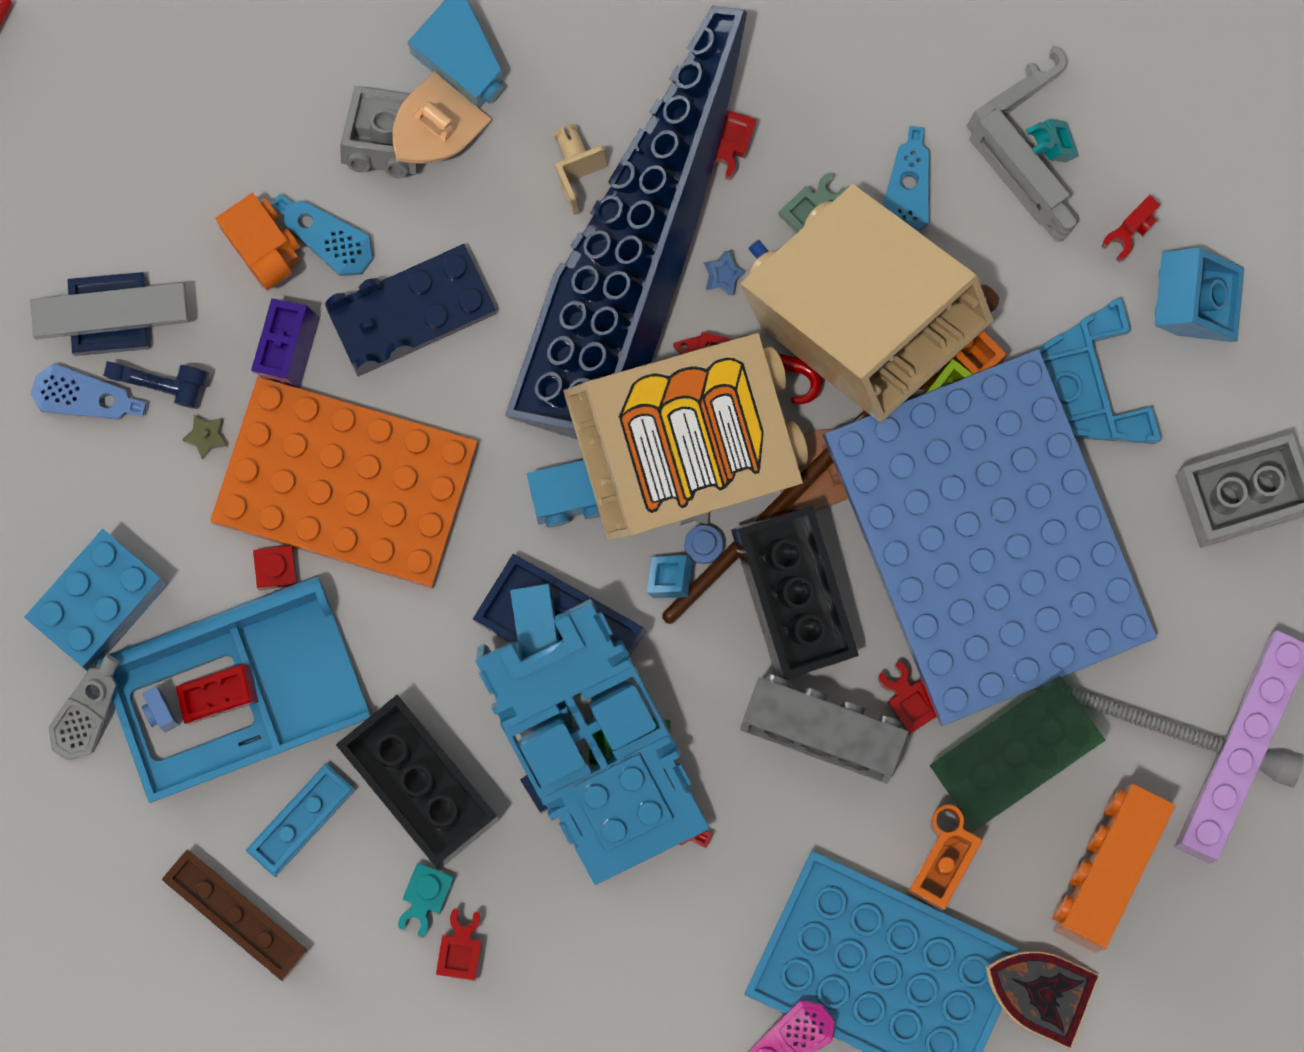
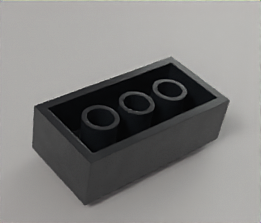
(794, 592)
(417, 782)

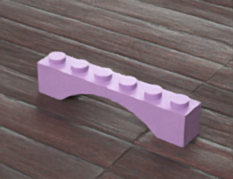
(1244, 748)

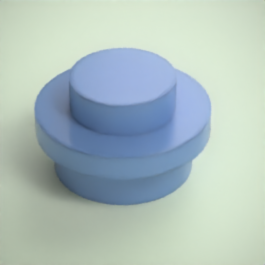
(703, 544)

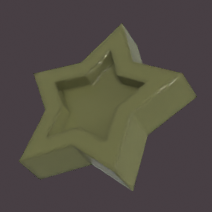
(205, 435)

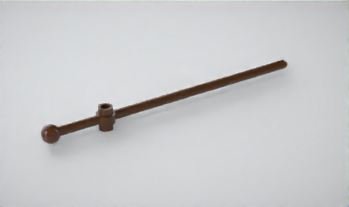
(778, 506)

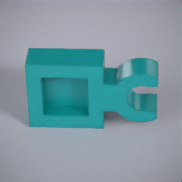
(1053, 140)
(427, 893)

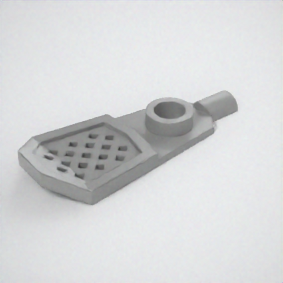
(90, 707)

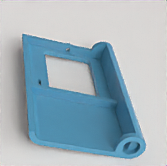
(297, 672)

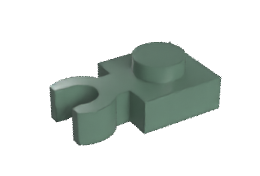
(800, 207)

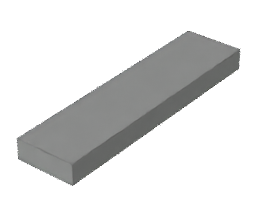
(109, 311)

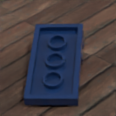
(409, 309)
(497, 609)

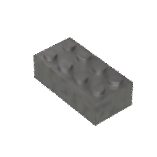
(824, 729)

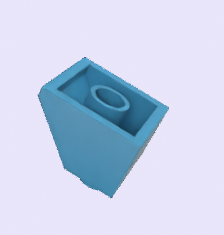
(1199, 295)

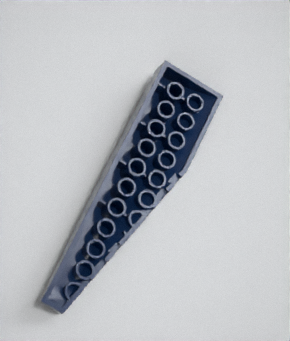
(626, 265)

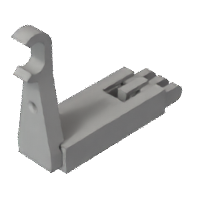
(1015, 159)

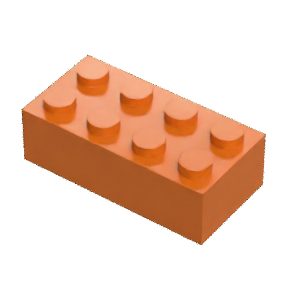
(1113, 868)

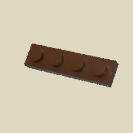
(234, 915)

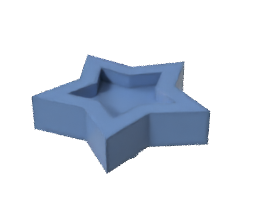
(723, 273)

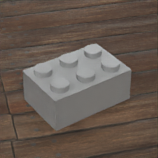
(1244, 490)

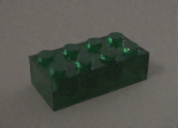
(1017, 753)

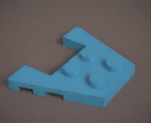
(1080, 385)

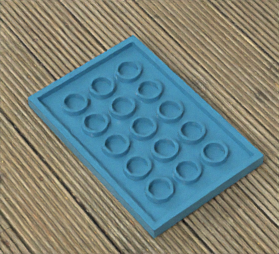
(879, 965)

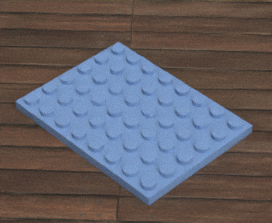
(989, 537)

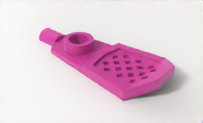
(778, 1041)

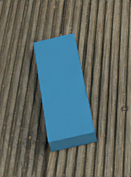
(300, 820)

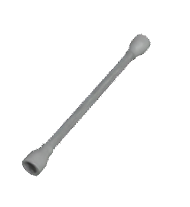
(1277, 765)

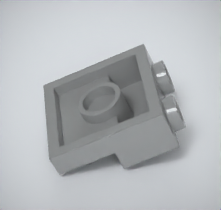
(368, 133)

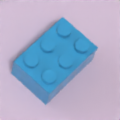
(96, 600)

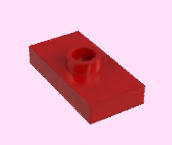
(216, 694)

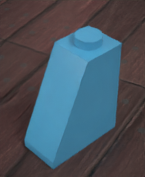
(459, 52)

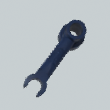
(185, 387)

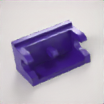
(285, 342)

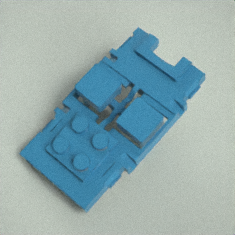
(624, 804)

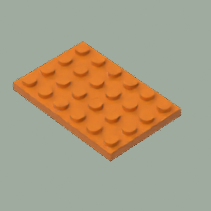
(344, 482)

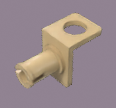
(577, 162)

